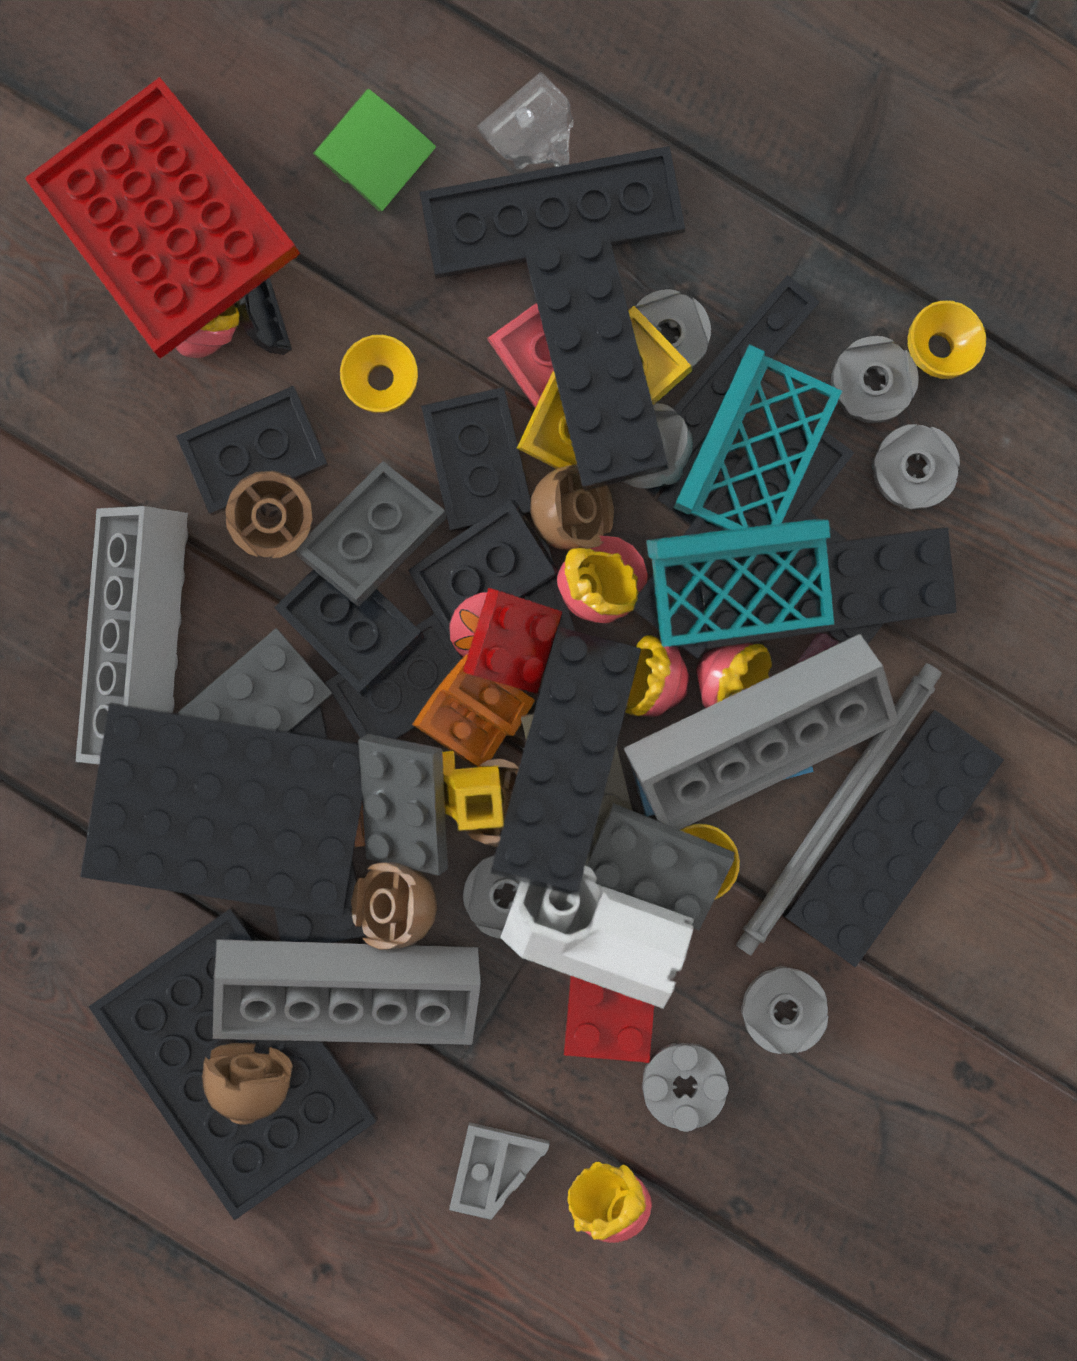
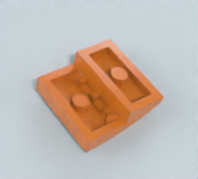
(472, 714)

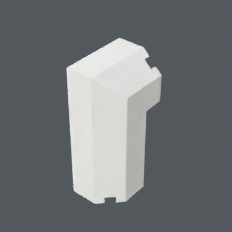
(601, 937)

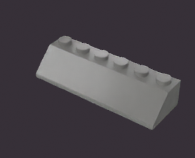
(131, 617)
(764, 734)
(345, 992)

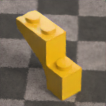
(472, 794)

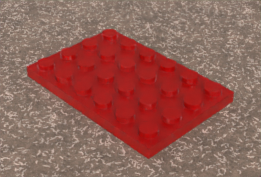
(161, 217)

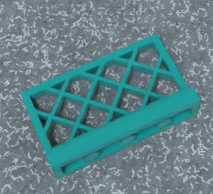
(729, 422)
(740, 543)

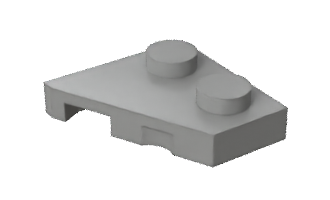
(492, 1168)

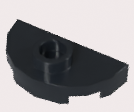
(263, 319)

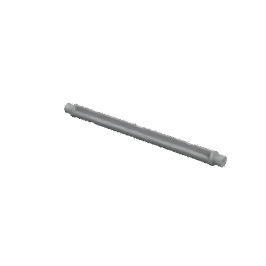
(837, 811)

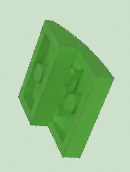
(374, 150)

